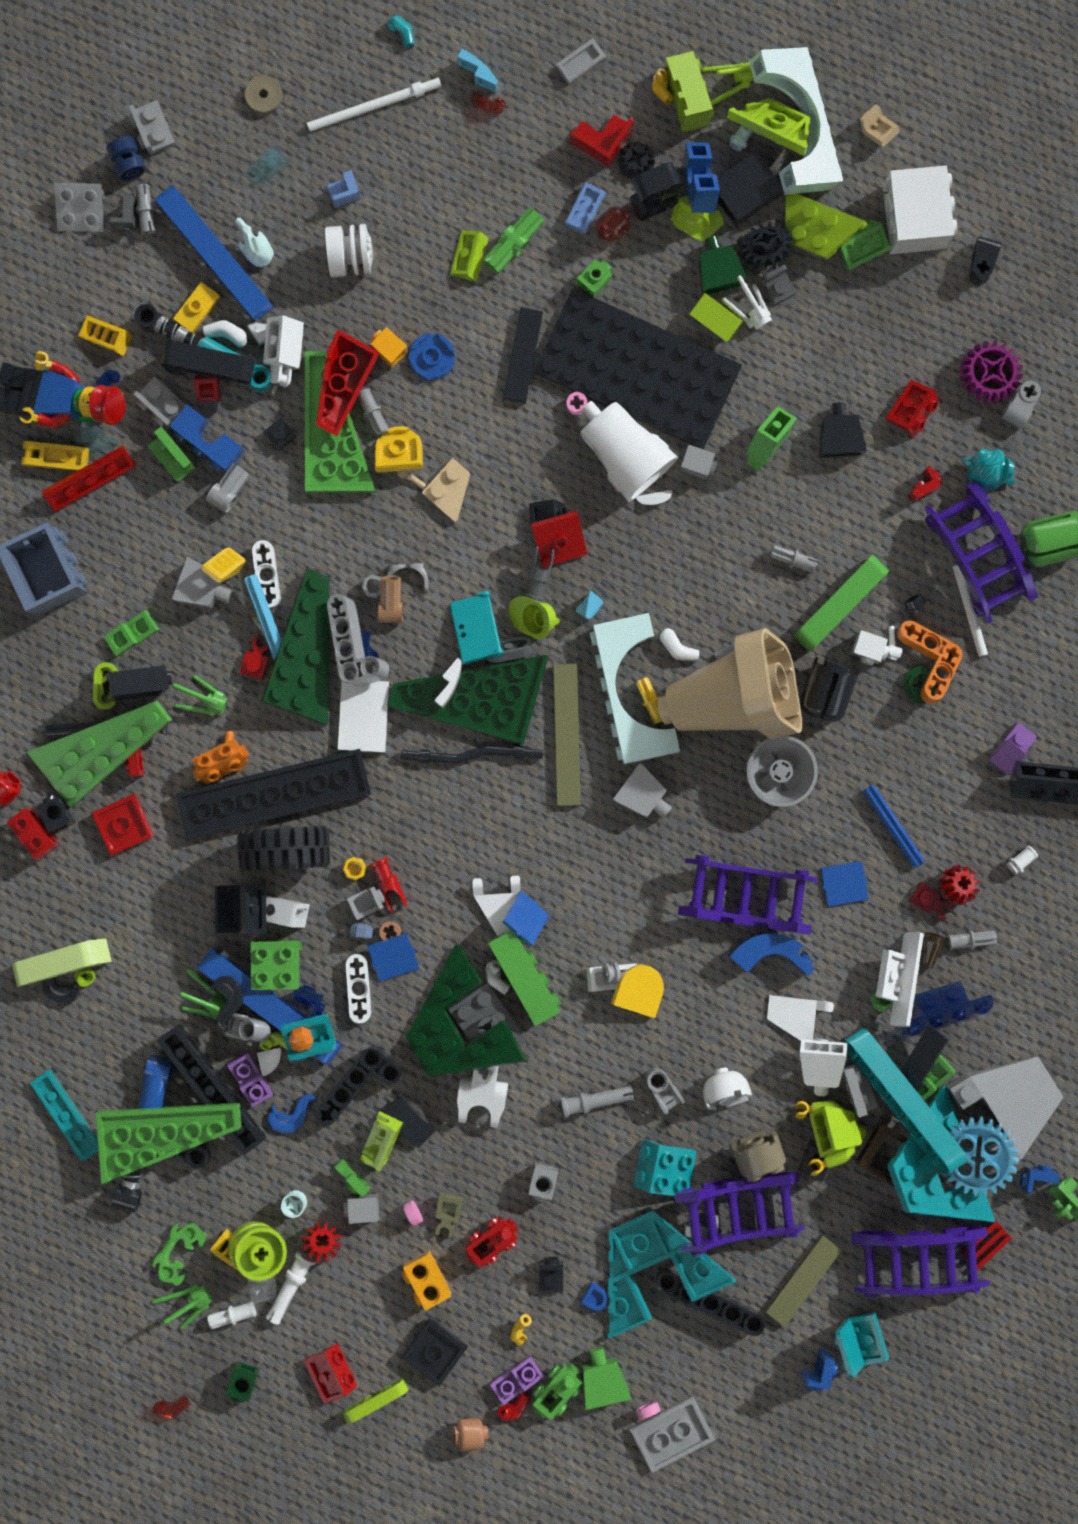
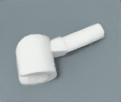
(894, 651)

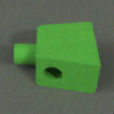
(603, 1381)

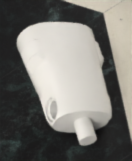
(626, 449)

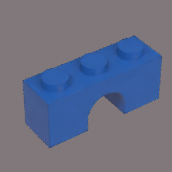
(700, 184)
(189, 427)

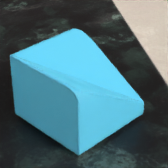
(589, 606)

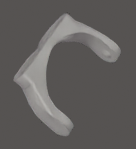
(417, 566)

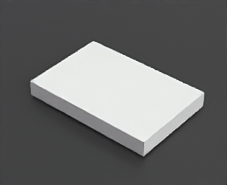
(363, 717)

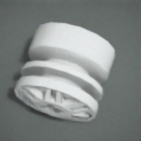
(348, 250)

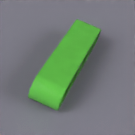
(841, 603)

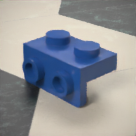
(823, 1374)

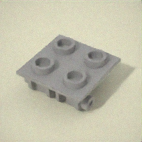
(79, 207)

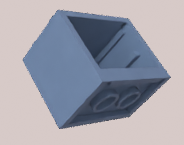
(42, 569)

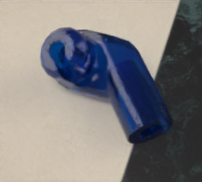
(368, 650)

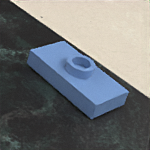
(585, 208)

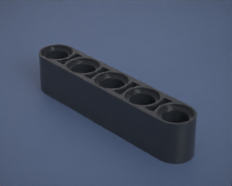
(718, 1310)

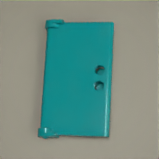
(479, 635)

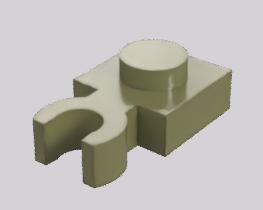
(448, 1210)

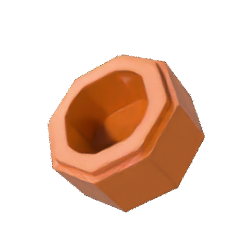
(301, 1039)

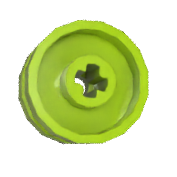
(257, 1251)

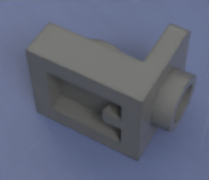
(128, 214)
(778, 284)

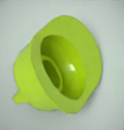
(695, 224)
(532, 617)

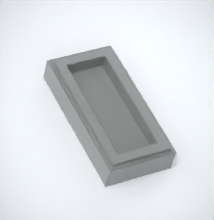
(580, 61)

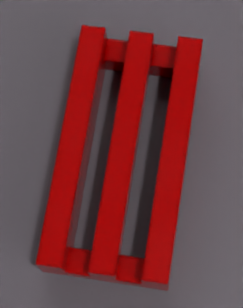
(997, 1247)

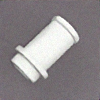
(1024, 858)

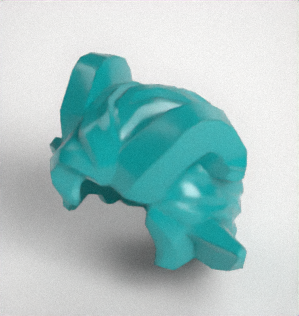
(989, 469)

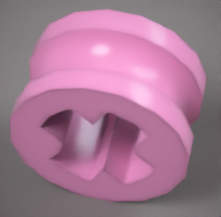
(571, 408)

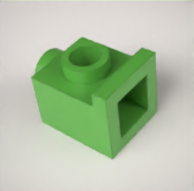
(592, 285)

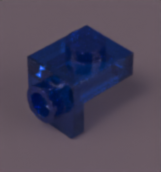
(308, 996)

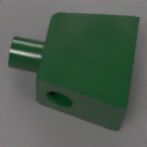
(719, 267)

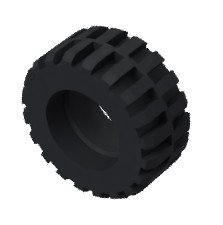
(283, 848)

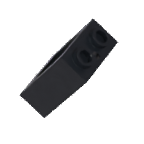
(136, 683)

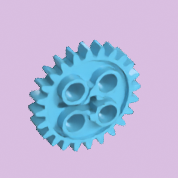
(1001, 1158)

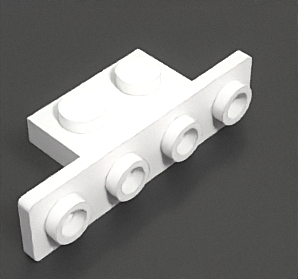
(899, 978)

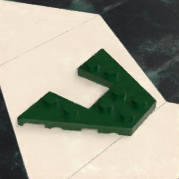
(438, 1040)

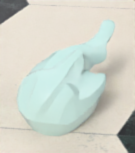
(256, 249)

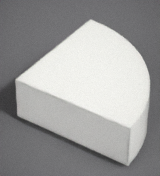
(258, 331)
(269, 1060)

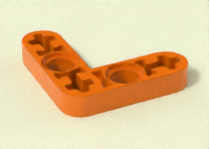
(939, 654)

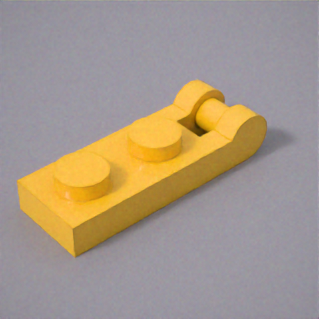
(55, 456)

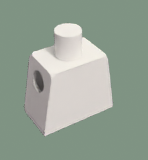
(286, 912)
(822, 1064)

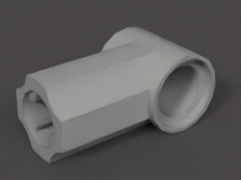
(226, 491)

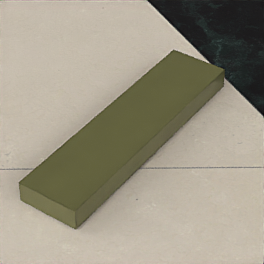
(803, 1280)

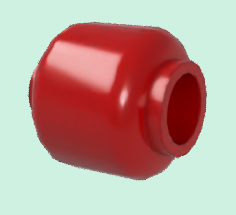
(9, 787)

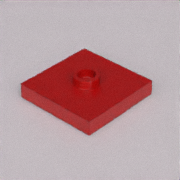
(562, 535)
(122, 824)

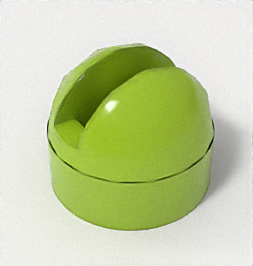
(87, 980)

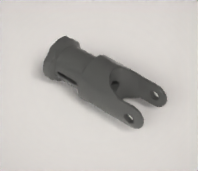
(539, 577)

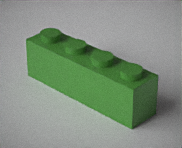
(524, 977)

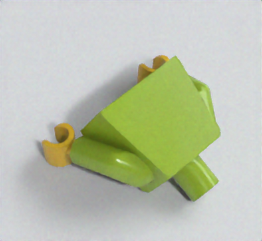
(834, 1132)

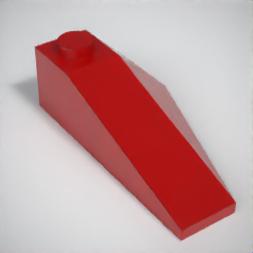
(344, 375)

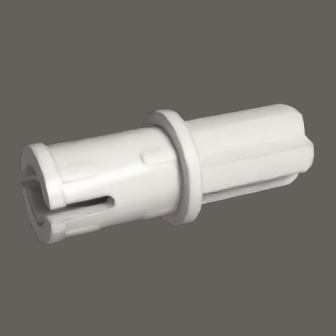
(231, 1315)

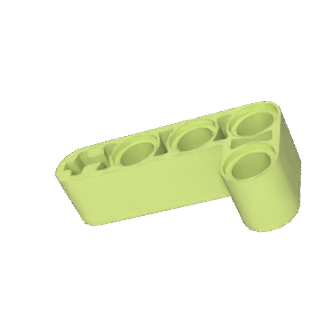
(61, 962)

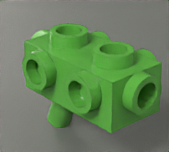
(562, 1385)

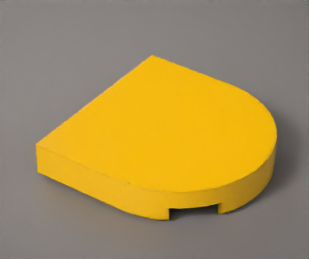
(398, 450)
(639, 990)

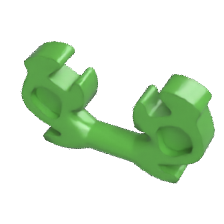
(169, 1271)

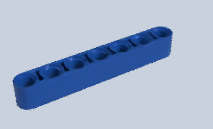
(213, 253)
(261, 1001)

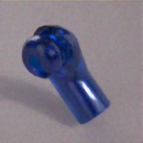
(108, 378)

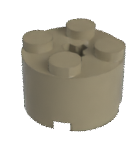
(759, 1155)

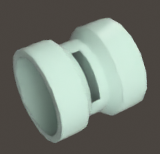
(291, 1207)

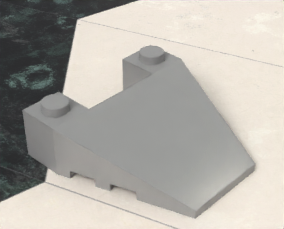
(1016, 1095)

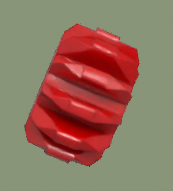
(950, 881)
(319, 1234)

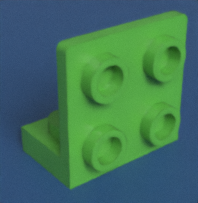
(275, 965)

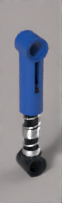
(157, 1077)

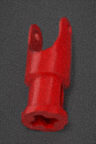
(387, 881)

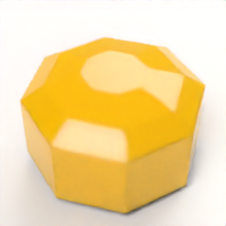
(354, 868)

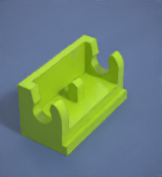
(716, 317)
(381, 1141)

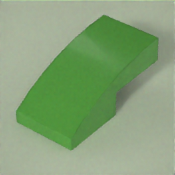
(131, 633)
(939, 1074)

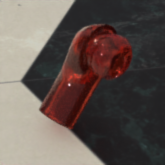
(486, 104)

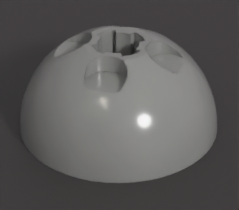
(794, 767)

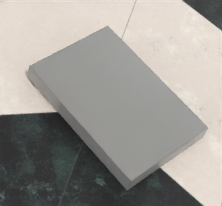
(672, 1434)

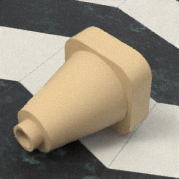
(739, 691)

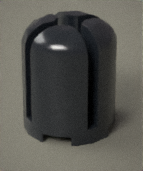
(817, 687)

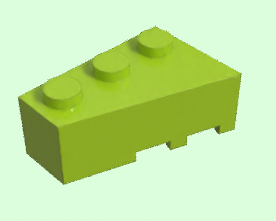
(689, 91)

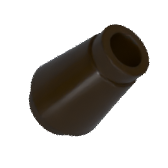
(931, 948)

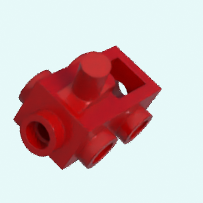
(498, 1236)

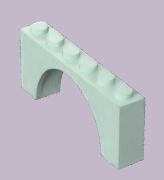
(794, 75)
(635, 740)

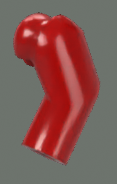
(514, 1410)

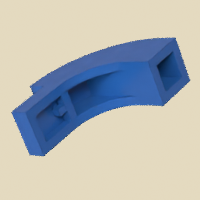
(757, 946)

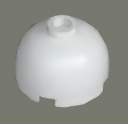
(725, 1089)

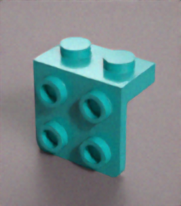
(664, 1168)
(860, 1343)

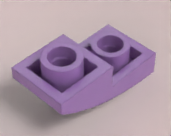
(250, 1079)
(516, 1379)

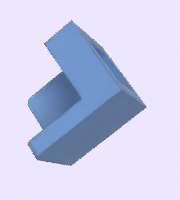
(344, 190)

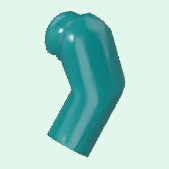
(402, 26)

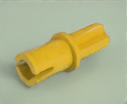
(650, 699)

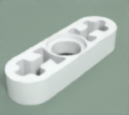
(269, 556)
(351, 971)

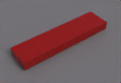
(88, 478)

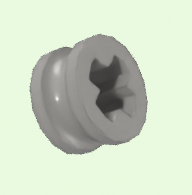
(610, 973)

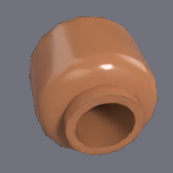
(469, 1434)

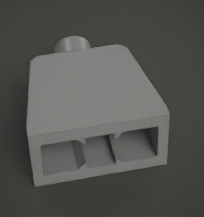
(198, 588)
(642, 793)

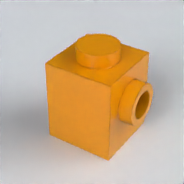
(389, 346)

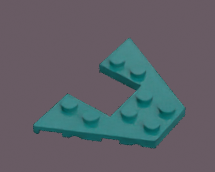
(919, 1182)
(641, 1245)

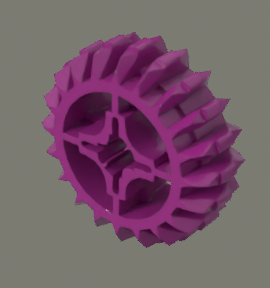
(984, 365)

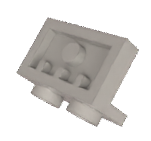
(152, 127)
(160, 402)
(859, 1090)

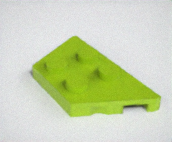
(775, 122)
(818, 226)

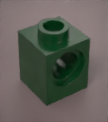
(249, 1374)

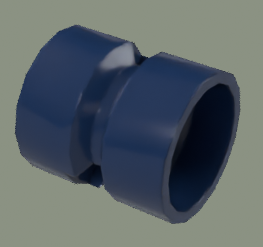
(126, 158)

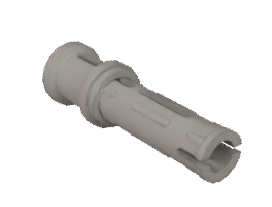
(586, 1102)

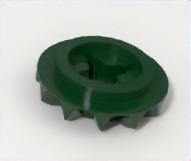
(912, 678)

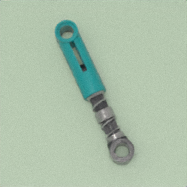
(161, 325)

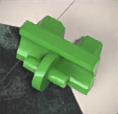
(1064, 1198)

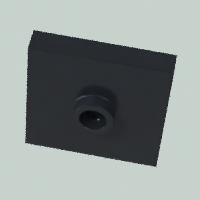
(434, 1351)

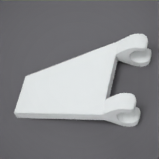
(496, 905)
(796, 1015)

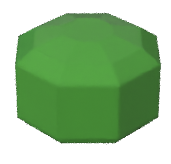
(879, 1003)

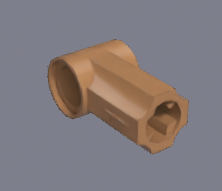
(390, 603)

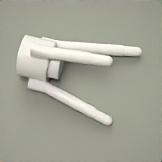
(759, 315)

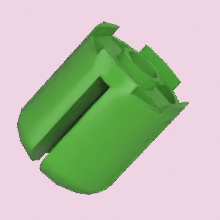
(1050, 539)

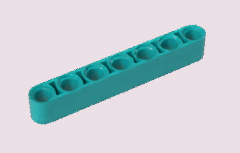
(905, 1102)

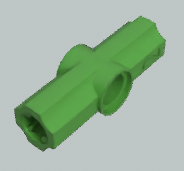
(513, 240)

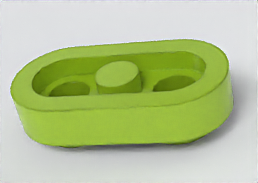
(98, 688)

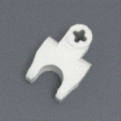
(483, 1091)

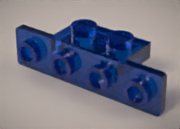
(945, 1005)

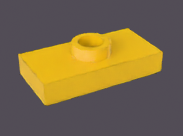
(197, 307)

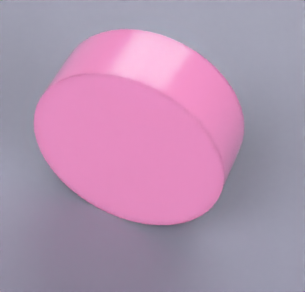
(412, 1213)
(647, 1410)

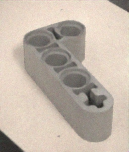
(343, 612)

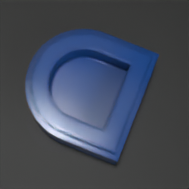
(594, 1297)

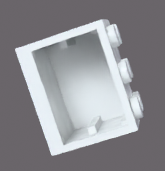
(919, 209)

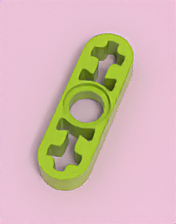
(373, 1403)

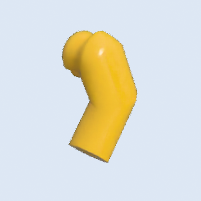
(660, 85)
(519, 1326)

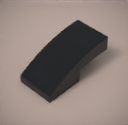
(413, 1125)

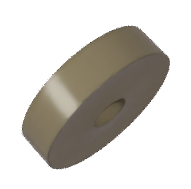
(263, 84)

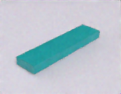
(65, 1115)

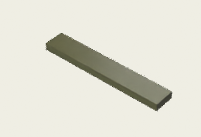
(567, 734)

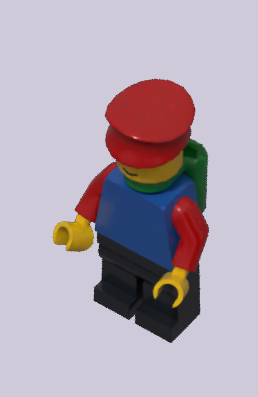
(56, 395)

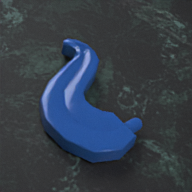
(290, 1123)

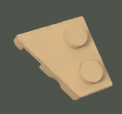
(449, 489)

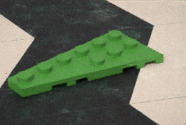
(330, 461)
(89, 756)
(147, 1135)

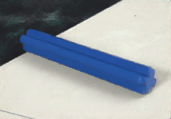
(893, 826)

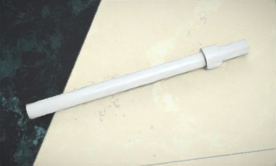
(417, 90)

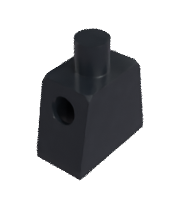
(841, 434)

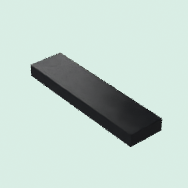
(523, 355)
(921, 1060)

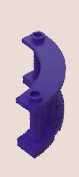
(1003, 540)
(742, 915)
(730, 1188)
(922, 1241)

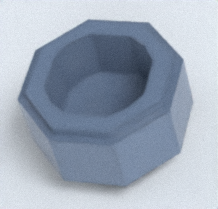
(361, 930)

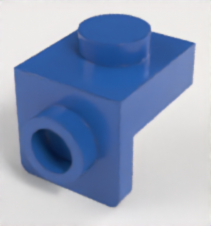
(1041, 1173)

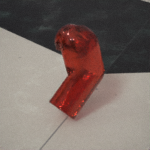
(171, 1409)

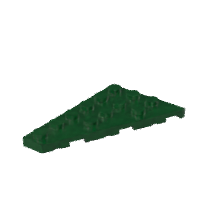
(486, 699)

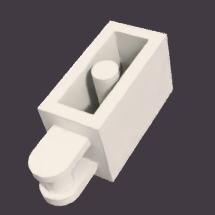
(282, 348)

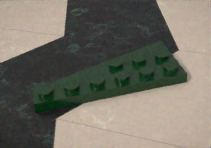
(302, 661)

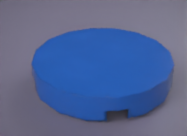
(426, 361)

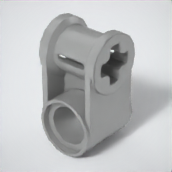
(1020, 407)
(247, 1028)
(665, 1093)

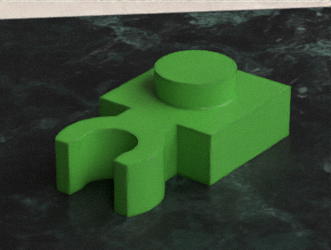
(356, 1183)

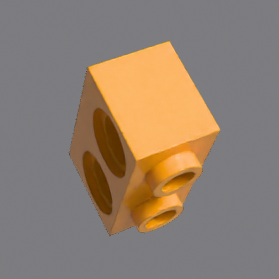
(432, 1278)

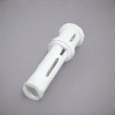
(295, 1277)

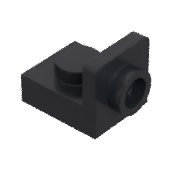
(545, 510)
(551, 1274)

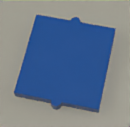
(844, 883)
(525, 918)
(393, 957)

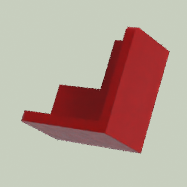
(602, 145)

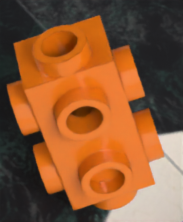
(220, 760)

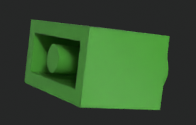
(770, 437)

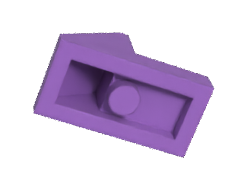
(1013, 748)

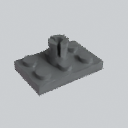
(481, 1012)

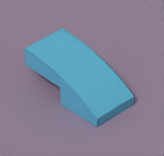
(483, 75)

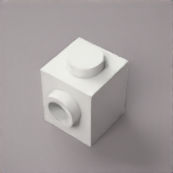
(870, 648)

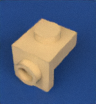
(878, 126)

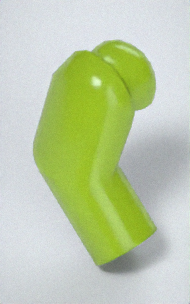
(275, 1039)

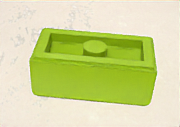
(469, 255)

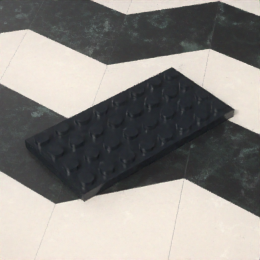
(639, 366)

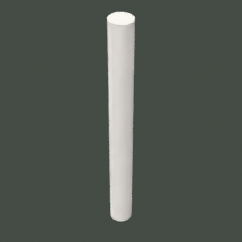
(971, 615)

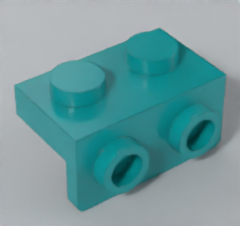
(322, 1034)

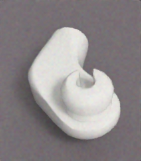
(227, 330)
(676, 649)

